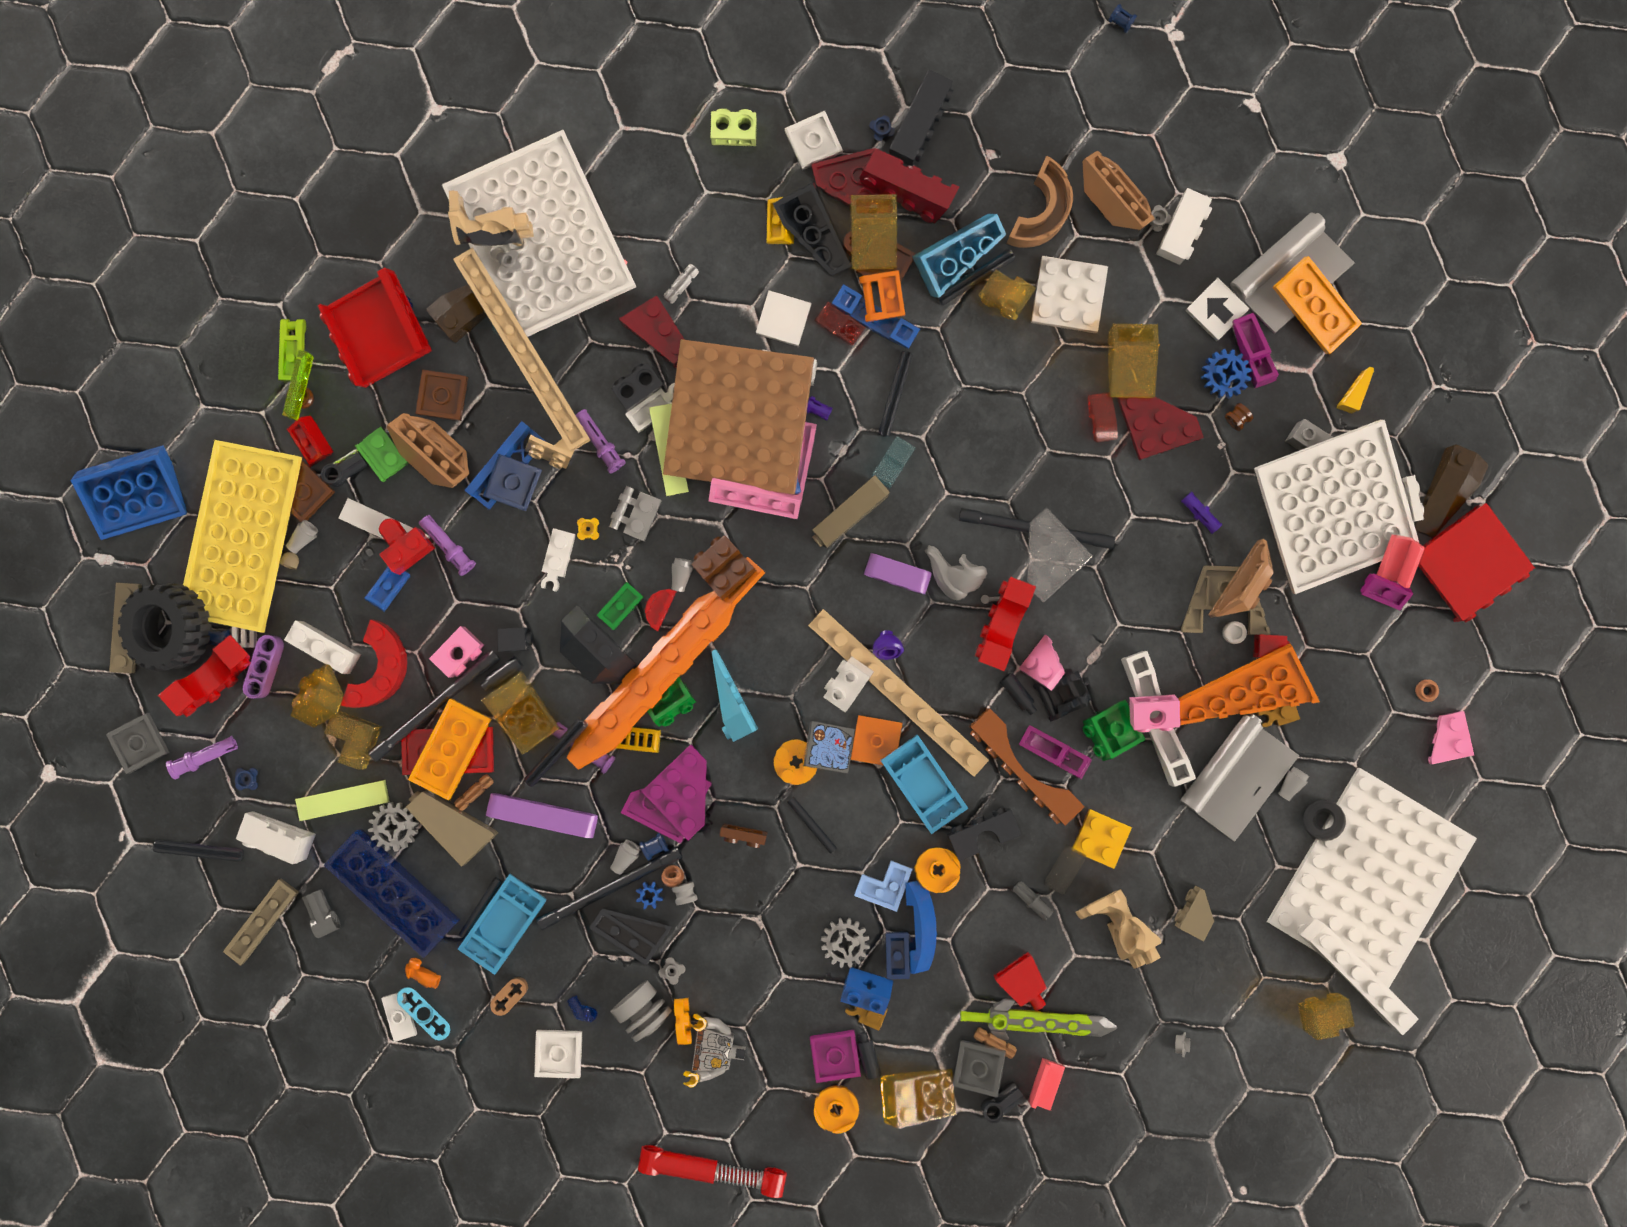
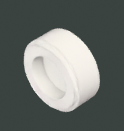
(1234, 632)

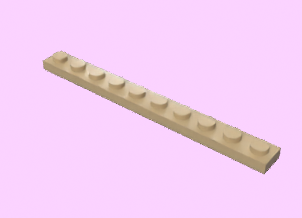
(521, 349)
(900, 694)

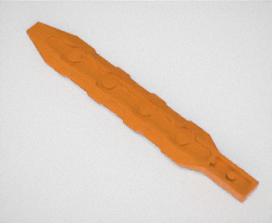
(656, 673)

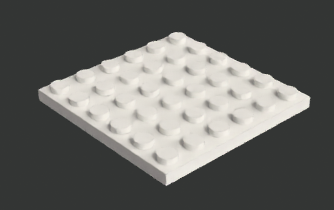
(1335, 505)

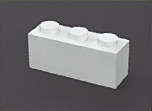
(1184, 227)
(322, 647)

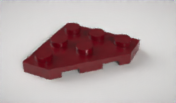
(841, 176)
(1157, 425)

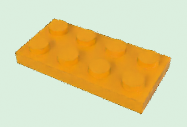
(1317, 305)
(449, 749)

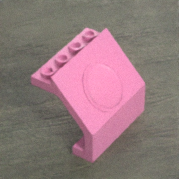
(763, 500)

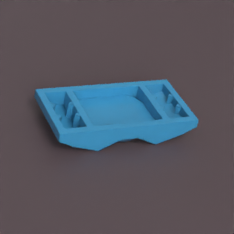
(924, 784)
(502, 924)

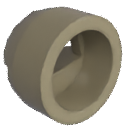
(289, 560)

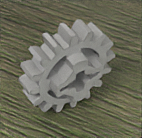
(394, 835)
(834, 944)

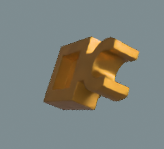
(1281, 715)
(868, 1017)

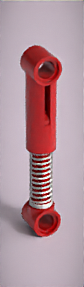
(657, 1161)

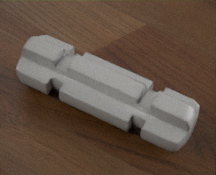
(681, 283)

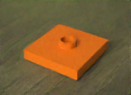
(875, 739)

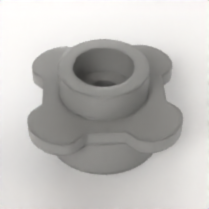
(1165, 218)
(510, 267)
(672, 964)
(1182, 1044)

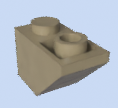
(1196, 915)

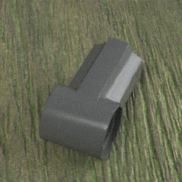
(323, 919)

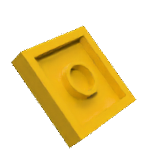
(1102, 838)

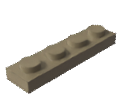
(119, 660)
(260, 921)

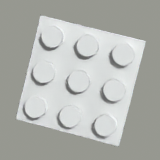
(1069, 294)

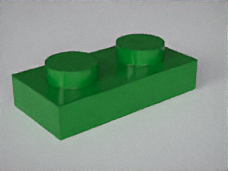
(620, 606)

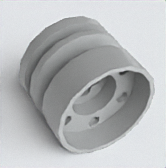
(641, 1011)

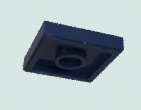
(512, 482)

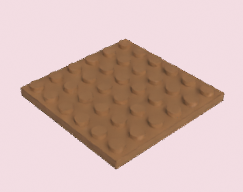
(738, 415)

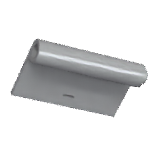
(1303, 240)
(1239, 777)

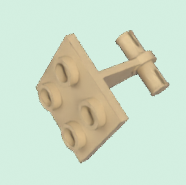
(557, 454)

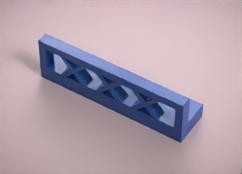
(507, 448)

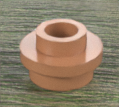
(1433, 690)
(672, 871)

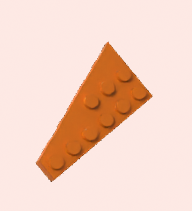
(1253, 688)

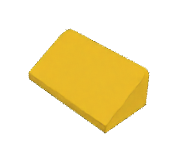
(776, 231)

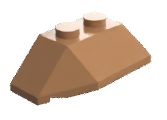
(1115, 193)
(429, 450)
(1246, 583)

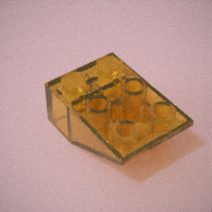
(873, 231)
(1133, 360)
(521, 712)
(917, 1097)

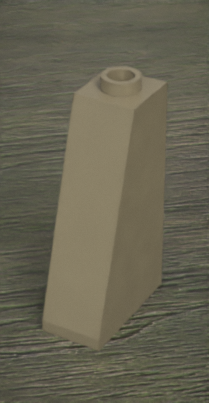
(850, 512)
(453, 829)

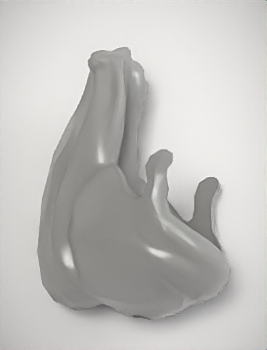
(955, 580)

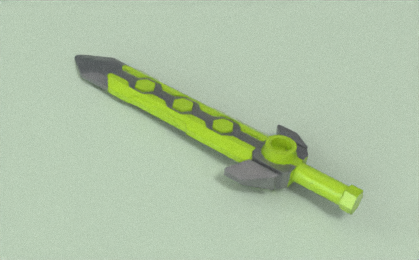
(1003, 1018)

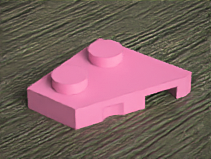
(1043, 664)
(1451, 739)

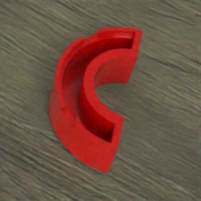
(1004, 623)
(389, 672)
(207, 681)

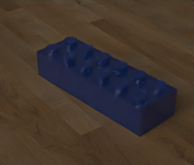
(392, 892)

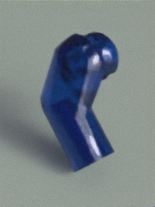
(581, 1012)

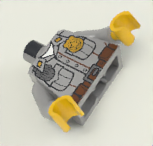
(712, 1050)

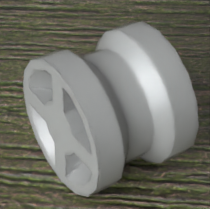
(684, 893)

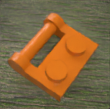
(890, 296)

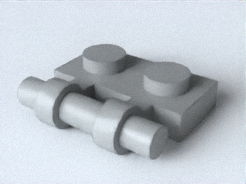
(642, 514)

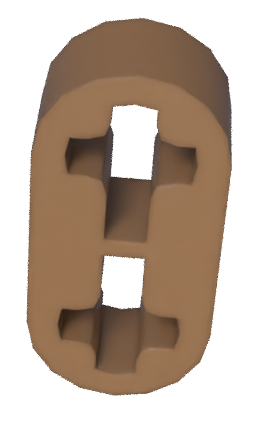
(505, 992)

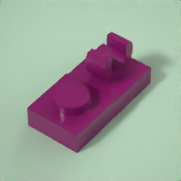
(1386, 591)

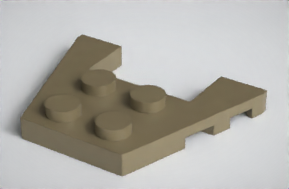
(1208, 590)

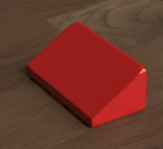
(310, 440)

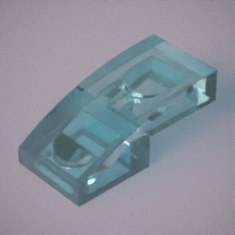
(893, 461)

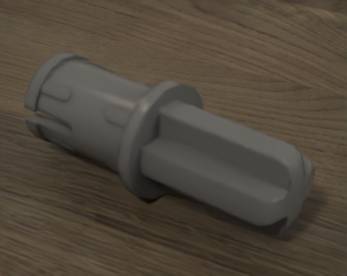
(1032, 900)

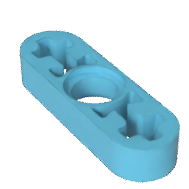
(430, 1030)

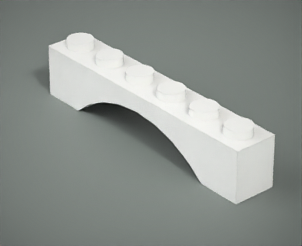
(1166, 743)
(1376, 993)

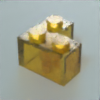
(1006, 294)
(359, 738)
(1326, 1016)

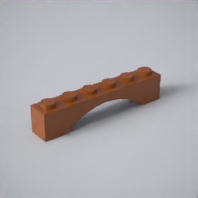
(993, 732)

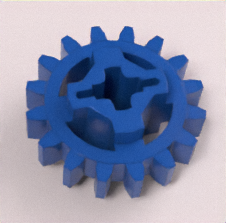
(1217, 372)

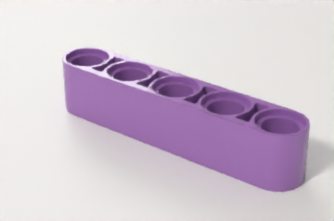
(541, 815)

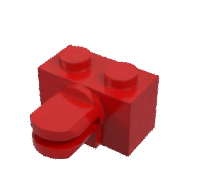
(404, 547)

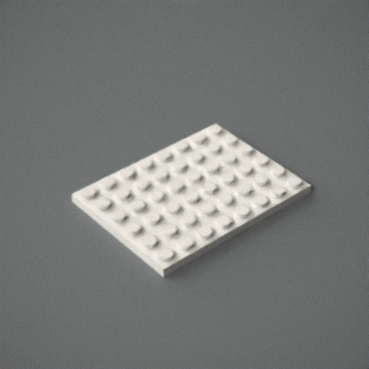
(573, 253)
(1377, 877)

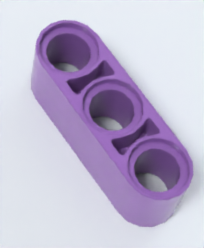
(897, 573)
(272, 660)

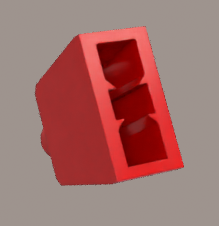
(1023, 982)

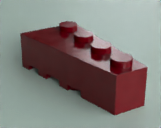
(912, 188)

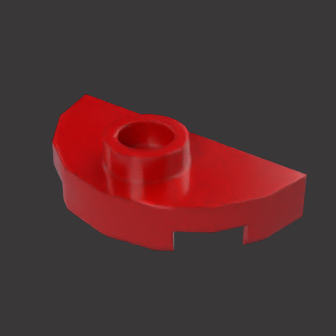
(658, 606)

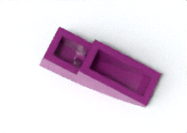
(1255, 350)
(1055, 752)

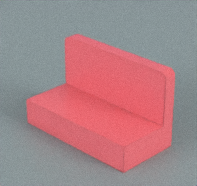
(1401, 560)
(1046, 1084)

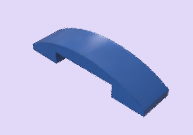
(893, 329)
(925, 927)

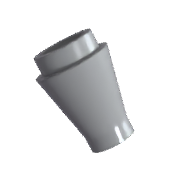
(302, 535)
(680, 573)
(1293, 783)
(626, 854)

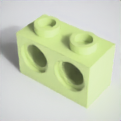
(733, 134)

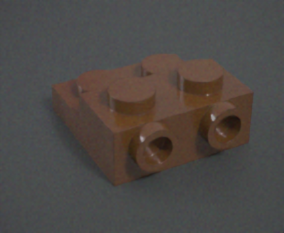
(723, 566)

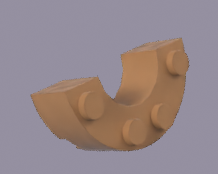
(1059, 199)

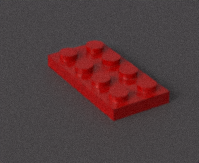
(416, 741)

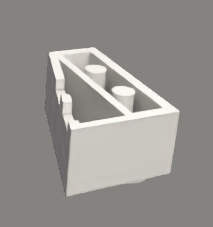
(275, 837)

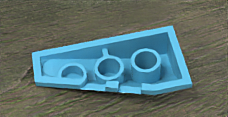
(734, 711)

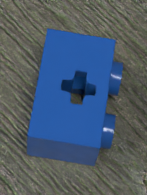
(867, 991)

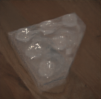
(1052, 554)

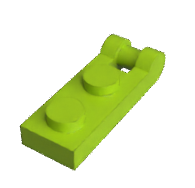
(289, 346)

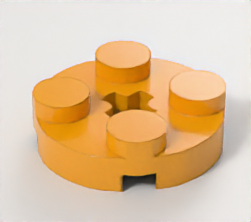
(782, 763)
(936, 883)
(683, 1021)
(831, 1121)

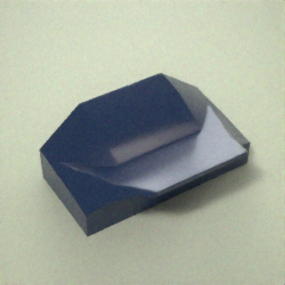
(897, 954)

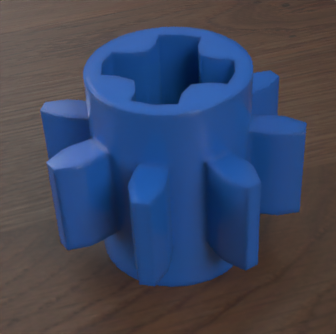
(651, 888)

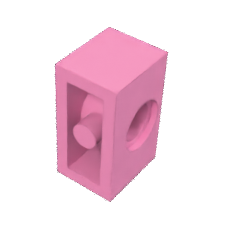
(444, 656)
(1143, 706)

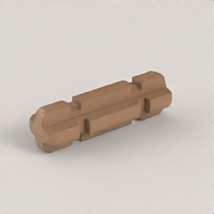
(473, 792)
(992, 1041)

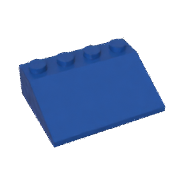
(130, 492)

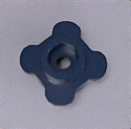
(883, 121)
(240, 777)

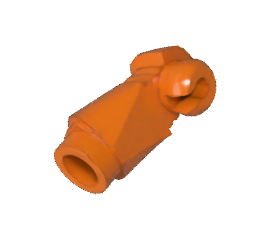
(421, 974)

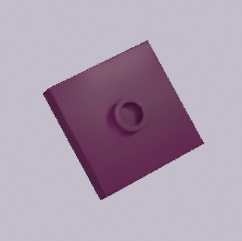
(835, 1056)

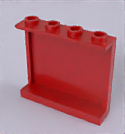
(375, 329)
(1474, 562)

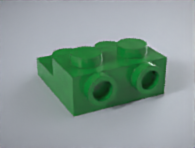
(674, 701)
(1112, 731)

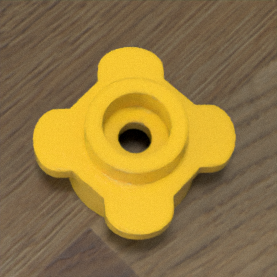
(583, 524)

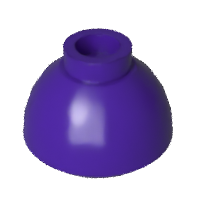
(887, 646)

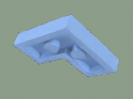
(886, 892)

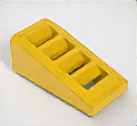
(1355, 395)
(655, 740)

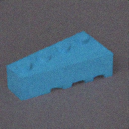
(952, 256)

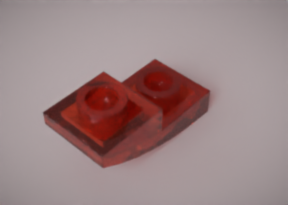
(839, 324)
(1104, 417)

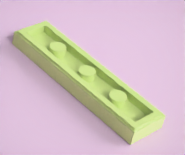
(660, 420)
(342, 800)

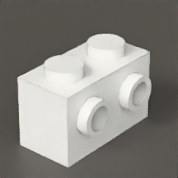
(848, 683)

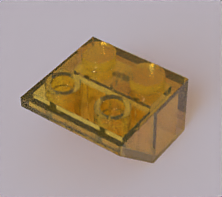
(318, 697)

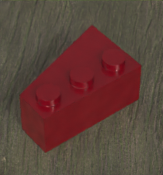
(655, 328)

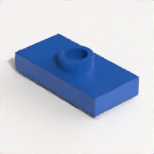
(386, 589)

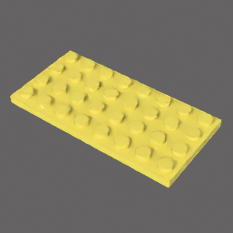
(241, 533)

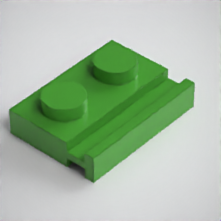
(381, 454)

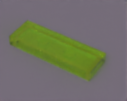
(298, 385)

